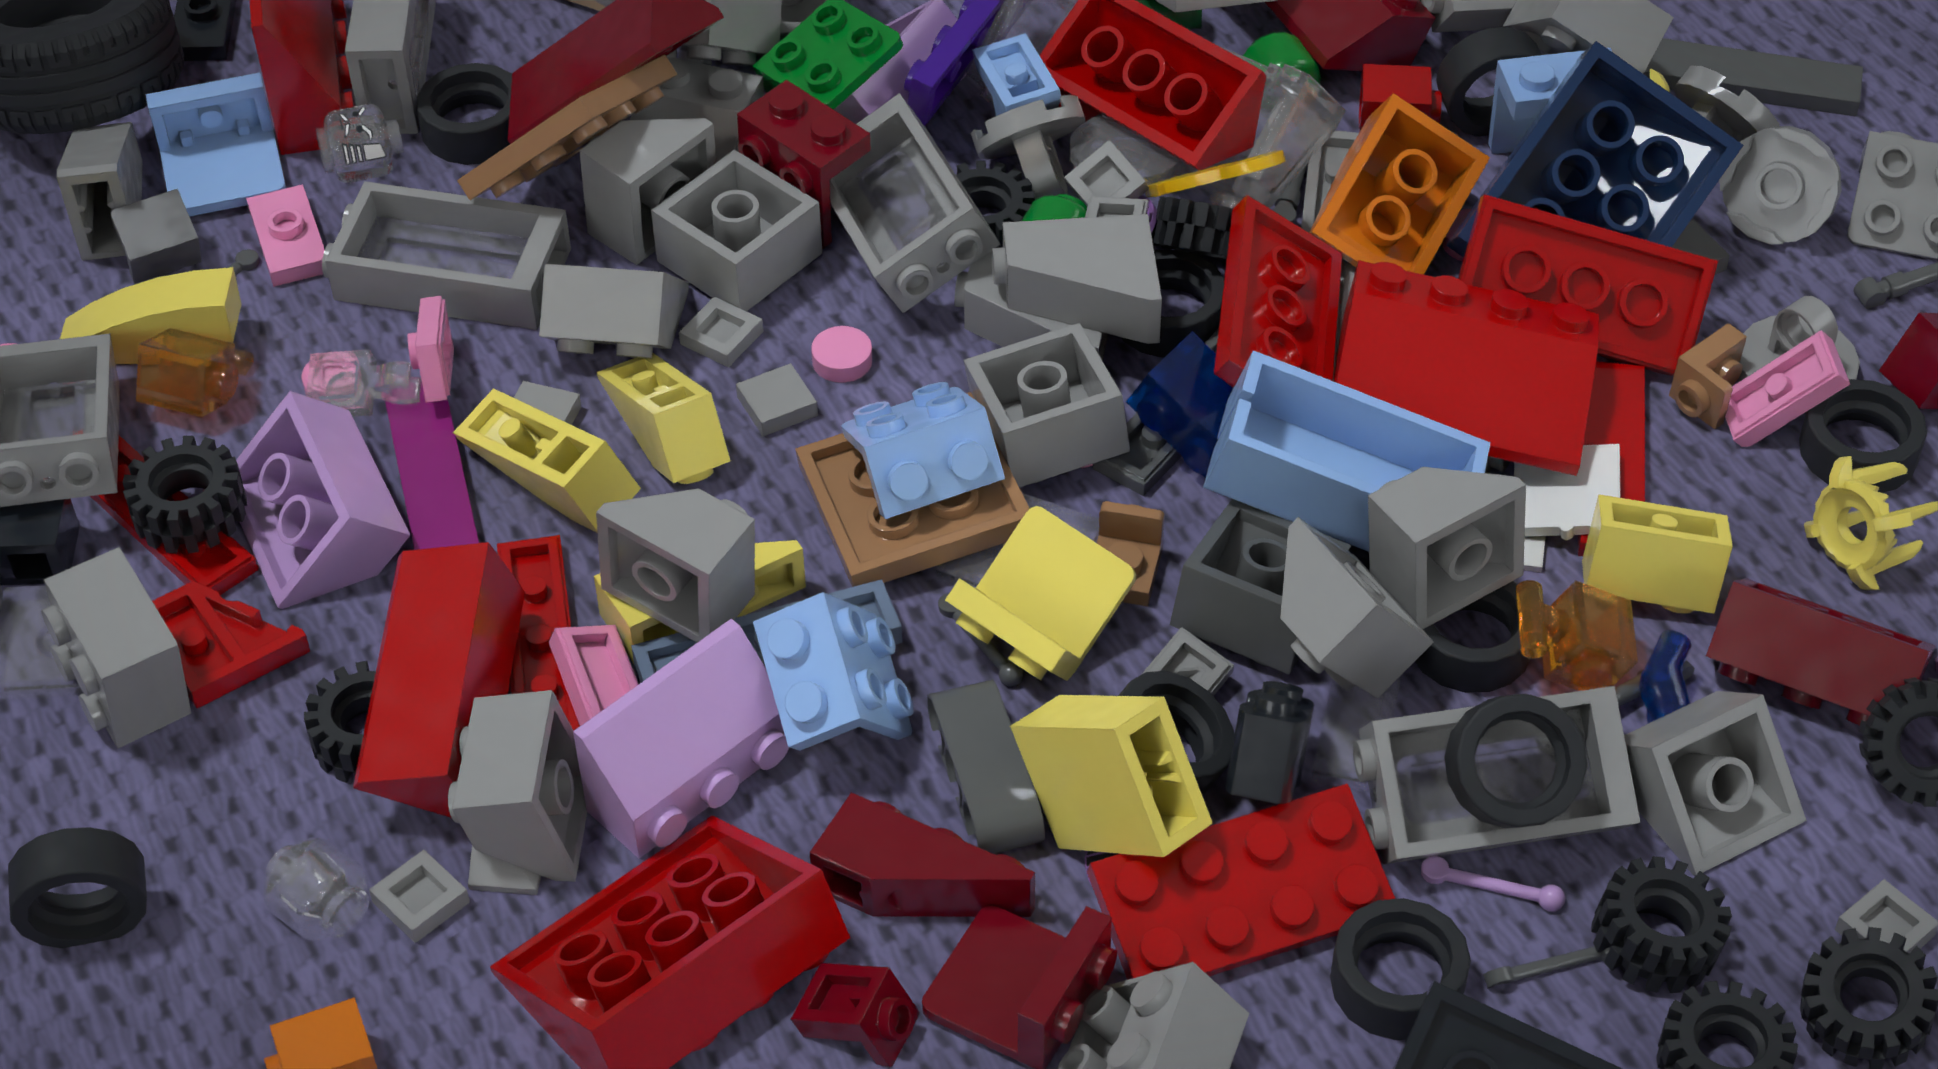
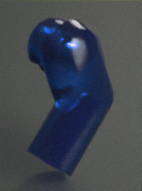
(1662, 679)

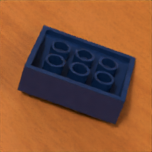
(1613, 155)

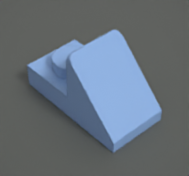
(1015, 74)

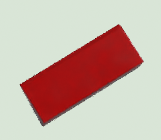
(1157, 80)
(441, 646)

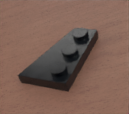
(1467, 1034)

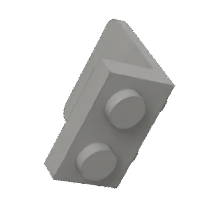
(1897, 196)

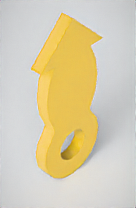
(1216, 173)

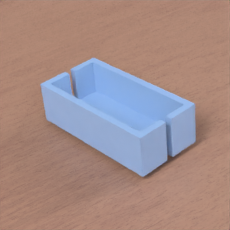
(1322, 448)

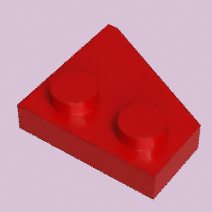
(224, 641)

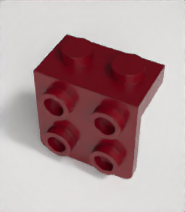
(801, 143)
(1021, 983)

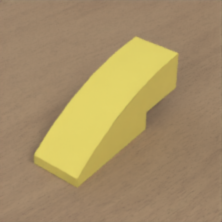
(189, 301)

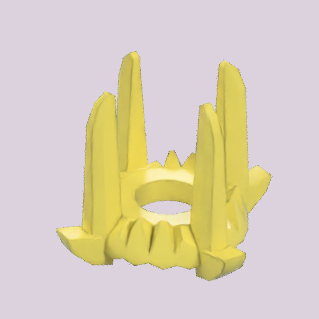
(1832, 521)

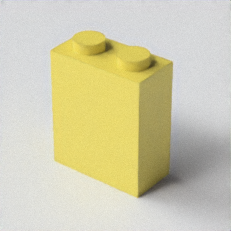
(1112, 774)

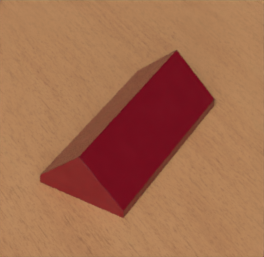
(600, 51)

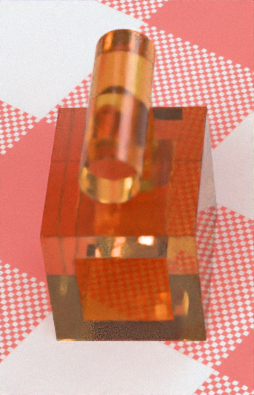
(189, 372)
(1581, 636)

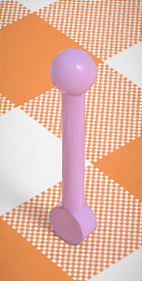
(1436, 871)

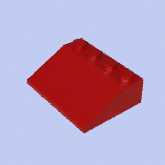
(302, 65)
(1473, 360)
(675, 949)

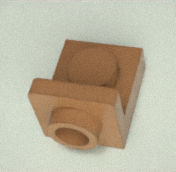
(1707, 374)
(1136, 538)

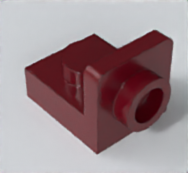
(858, 1006)

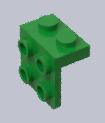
(830, 53)

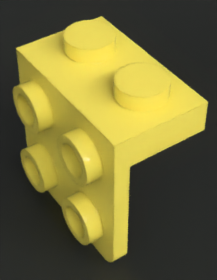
(1045, 595)

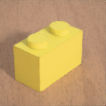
(1657, 554)

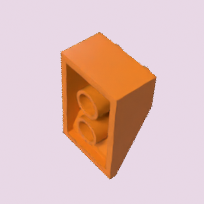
(1398, 189)

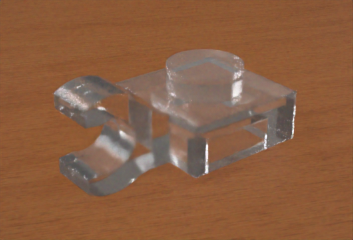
(355, 380)

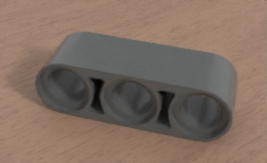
(987, 764)

